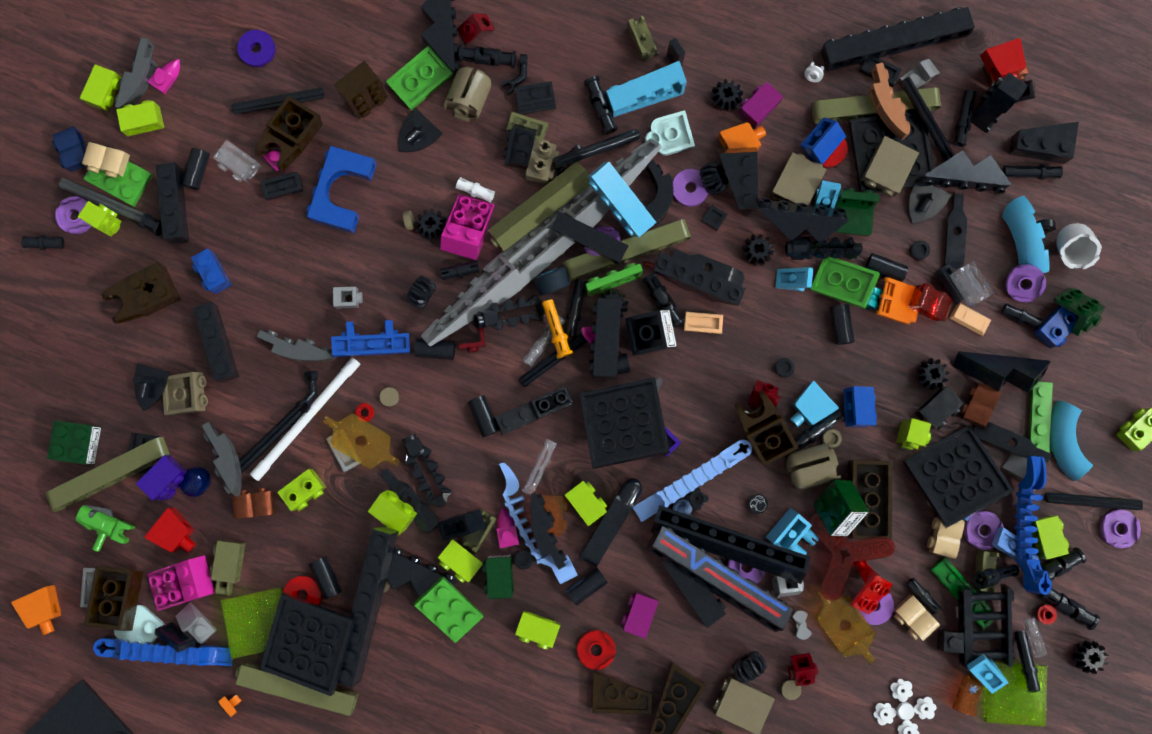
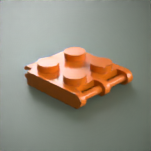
(896, 301)

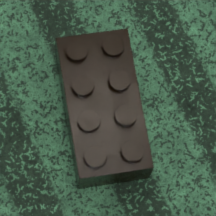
(874, 486)

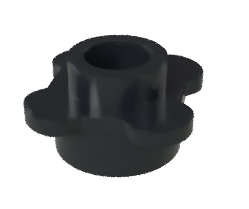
(702, 498)

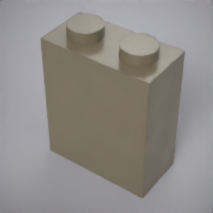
(889, 167)
(798, 180)
(743, 705)

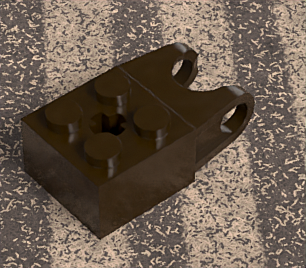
(289, 132)
(137, 293)
(766, 430)

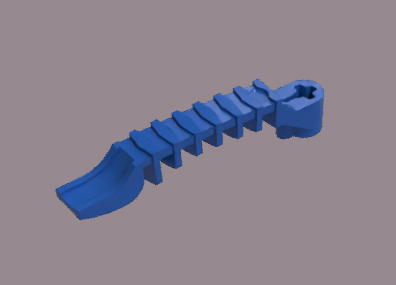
(1034, 578)
(200, 656)

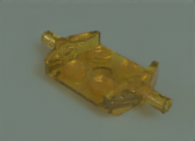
(345, 437)
(853, 640)

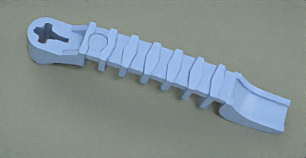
(689, 482)
(512, 486)

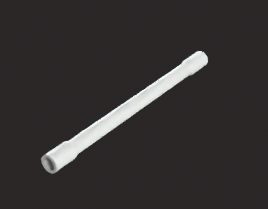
(265, 464)

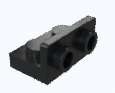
(519, 145)

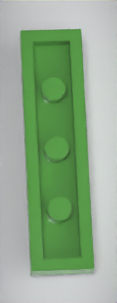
(1040, 415)

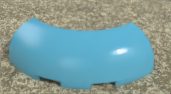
(1026, 233)
(1064, 441)

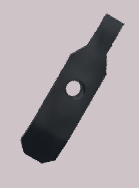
(956, 243)
(717, 268)
(999, 437)
(425, 517)

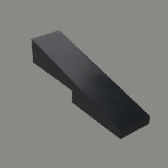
(589, 237)

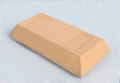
(970, 319)
(703, 322)

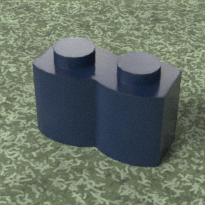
(70, 148)

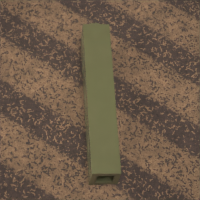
(539, 207)
(253, 677)

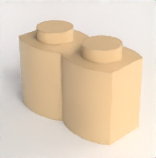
(105, 159)
(945, 541)
(916, 618)

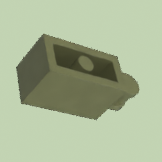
(227, 565)

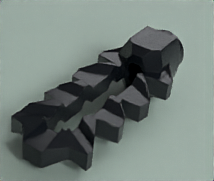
(804, 249)
(490, 317)
(415, 449)

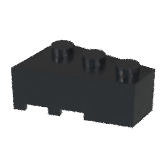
(997, 100)
(1046, 143)
(742, 173)

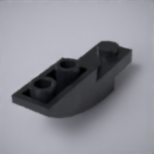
(533, 410)
(541, 523)

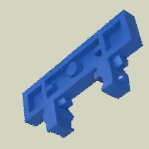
(362, 345)

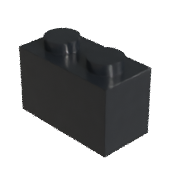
(939, 408)

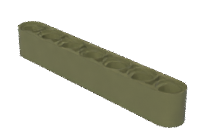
(862, 106)
(638, 246)
(107, 474)

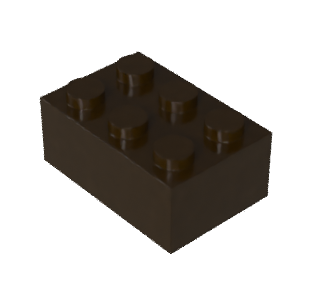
(361, 90)
(113, 598)

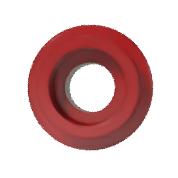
(358, 411)
(1041, 614)

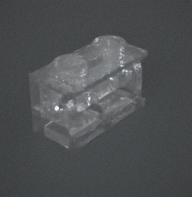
(238, 162)
(971, 284)

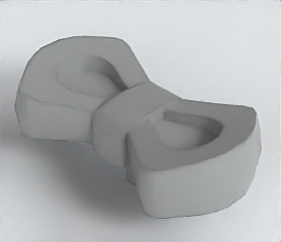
(802, 631)

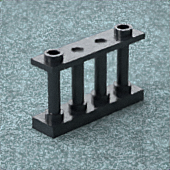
(967, 616)

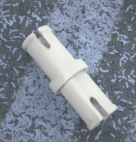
(475, 189)

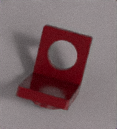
(473, 27)
(474, 347)

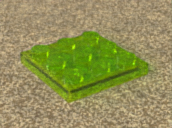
(250, 621)
(1013, 703)

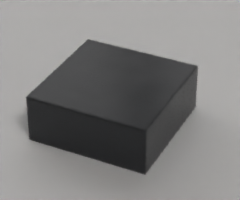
(714, 217)

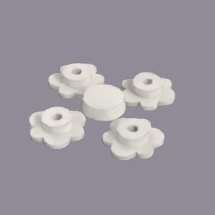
(904, 710)

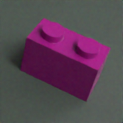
(760, 104)
(639, 615)

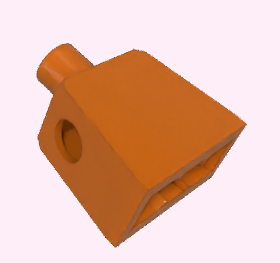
(741, 136)
(39, 609)

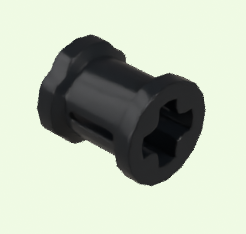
(151, 224)

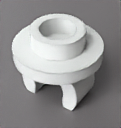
(814, 73)

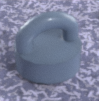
(683, 506)

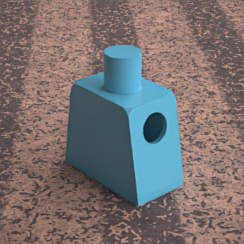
(812, 405)

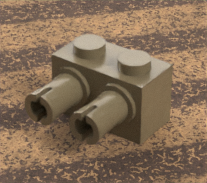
(541, 162)

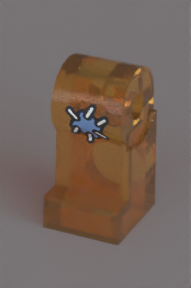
(968, 696)

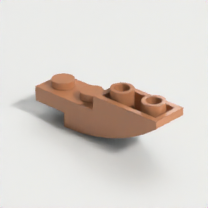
(889, 109)

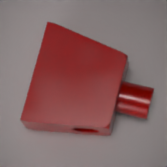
(1004, 59)
(172, 532)

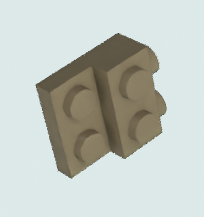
(185, 394)

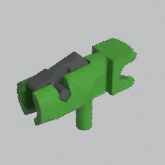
(104, 523)

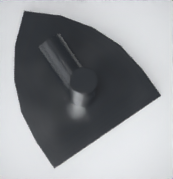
(417, 133)
(926, 201)
(149, 385)

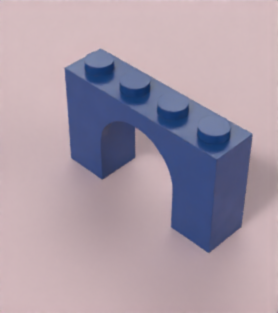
(337, 164)

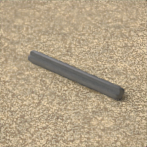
(100, 199)

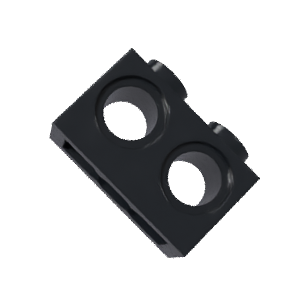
(461, 525)

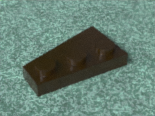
(619, 697)

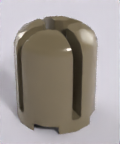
(468, 94)
(812, 466)

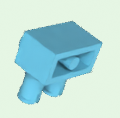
(790, 531)

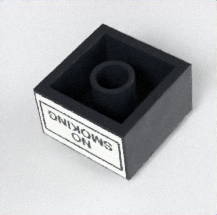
(651, 332)

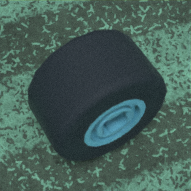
(552, 281)

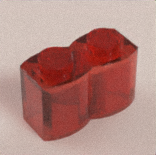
(931, 302)

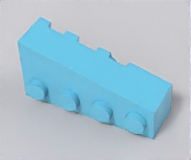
(647, 89)
(620, 200)

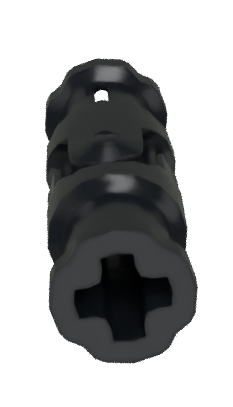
(484, 56)
(600, 105)
(659, 293)
(1066, 562)
(1071, 608)

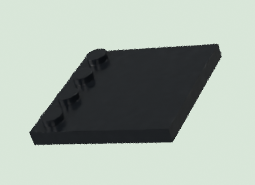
(870, 130)
(624, 423)
(958, 476)
(307, 644)
(80, 713)

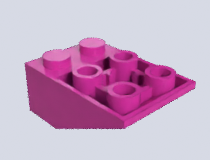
(466, 227)
(181, 583)

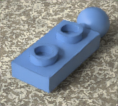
(1006, 543)

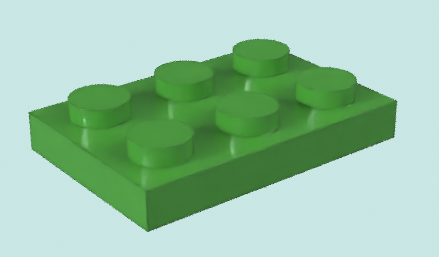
(419, 78)
(126, 188)
(613, 279)
(845, 282)
(448, 609)

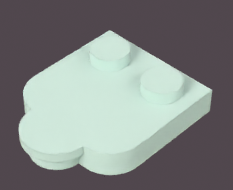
(672, 133)
(143, 627)

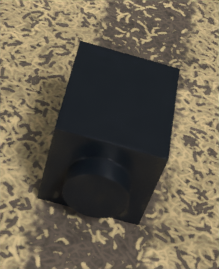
(950, 641)

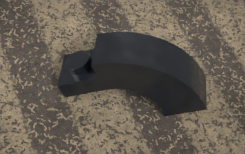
(664, 188)

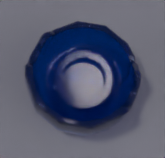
(195, 481)

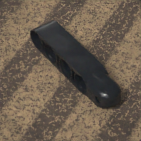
(612, 521)

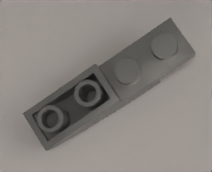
(135, 84)
(301, 351)
(227, 460)

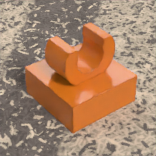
(228, 706)

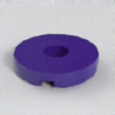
(253, 38)

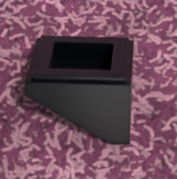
(1029, 92)

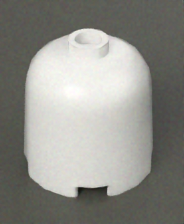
(1078, 246)

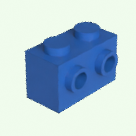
(823, 140)
(211, 271)
(1056, 327)
(859, 407)

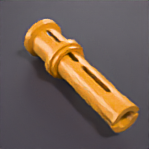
(559, 338)

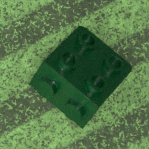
(859, 210)
(1086, 308)

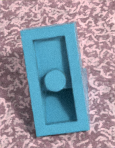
(827, 194)
(794, 278)
(987, 673)

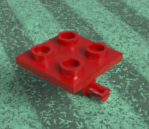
(873, 590)

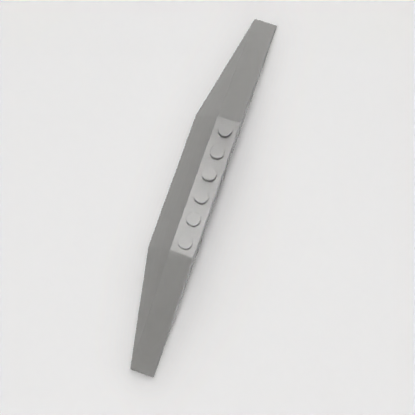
(533, 252)

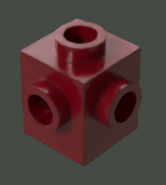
(769, 389)
(802, 669)

